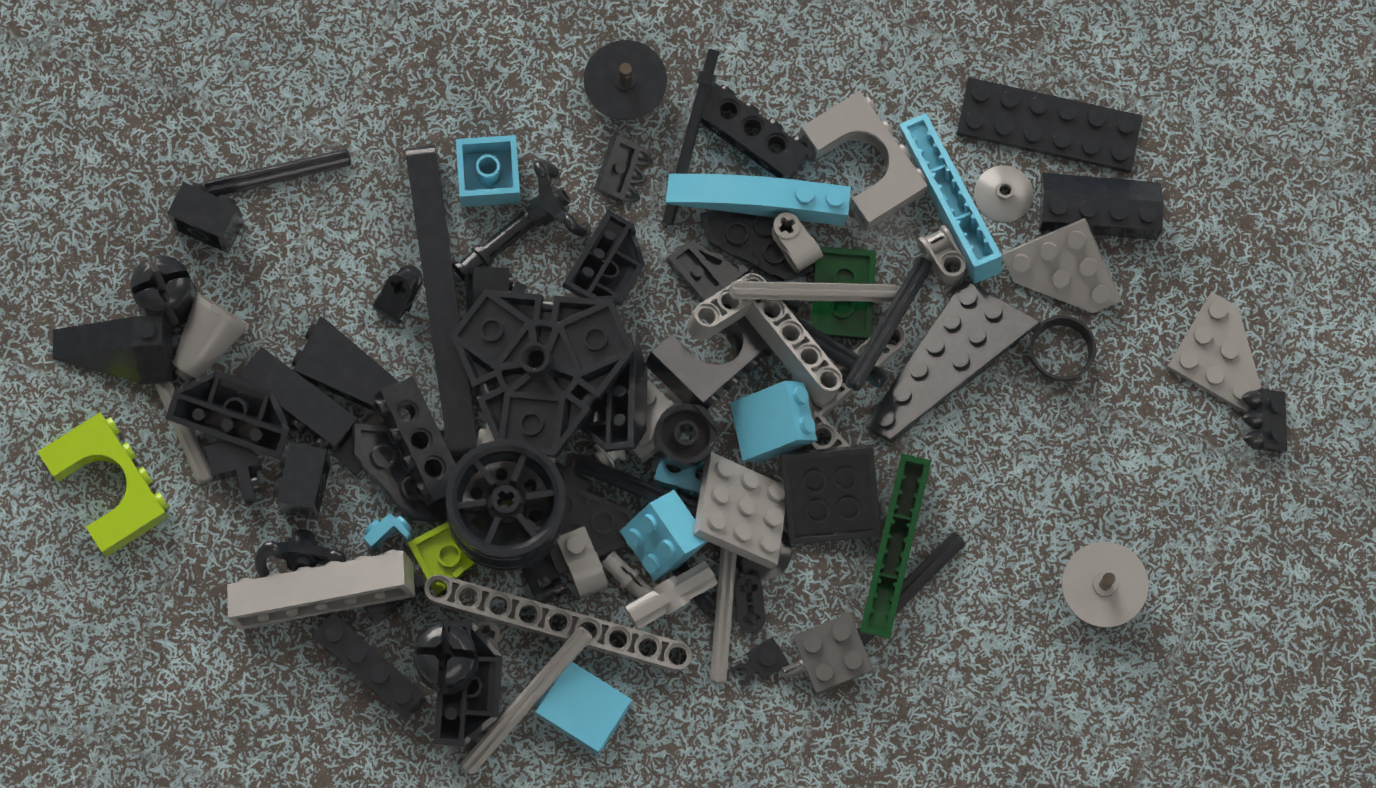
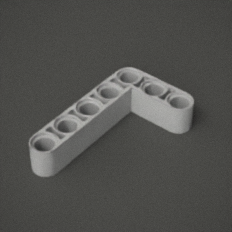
(772, 332)
(819, 410)

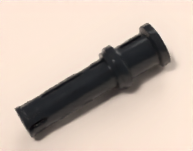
(484, 254)

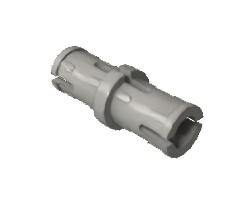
(626, 575)

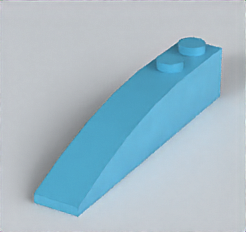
(761, 196)
(952, 199)

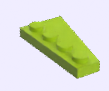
(440, 555)

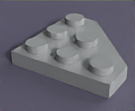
(1065, 267)
(1218, 354)

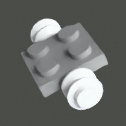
(656, 405)

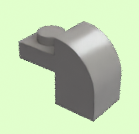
(582, 563)

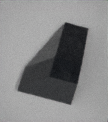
(124, 347)

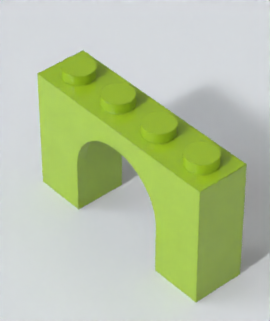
(94, 442)

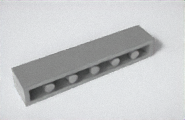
(321, 589)

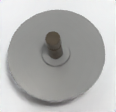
(1105, 584)

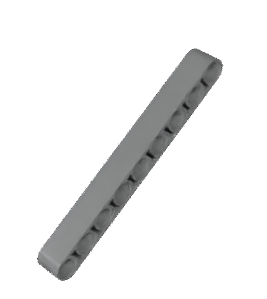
(545, 612)

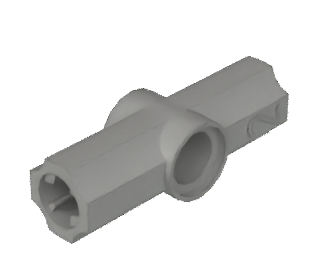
(671, 595)

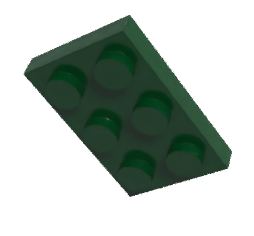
(844, 318)

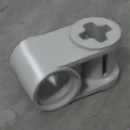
(798, 246)
(942, 250)

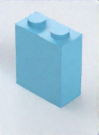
(773, 421)
(583, 707)

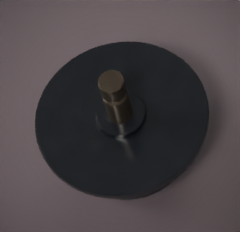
(625, 80)

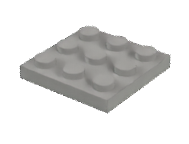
(740, 510)

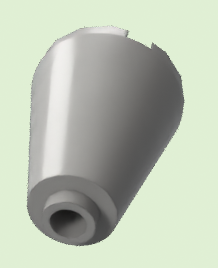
(206, 337)

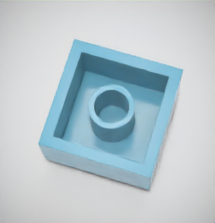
(488, 171)
(663, 535)

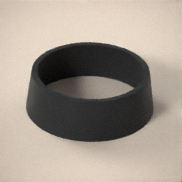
(1074, 323)

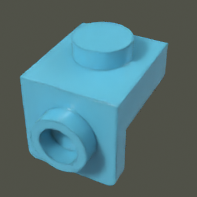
(378, 531)

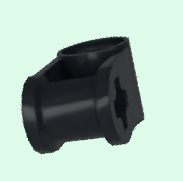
(399, 293)

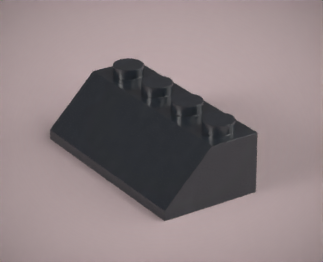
(1108, 205)

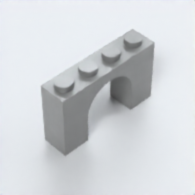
(857, 121)

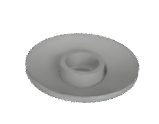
(999, 206)

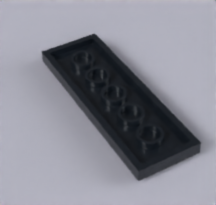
(1049, 125)

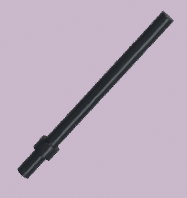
(705, 80)

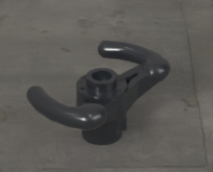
(552, 202)
(299, 552)

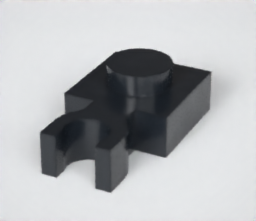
(764, 660)

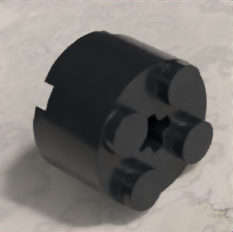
(684, 418)

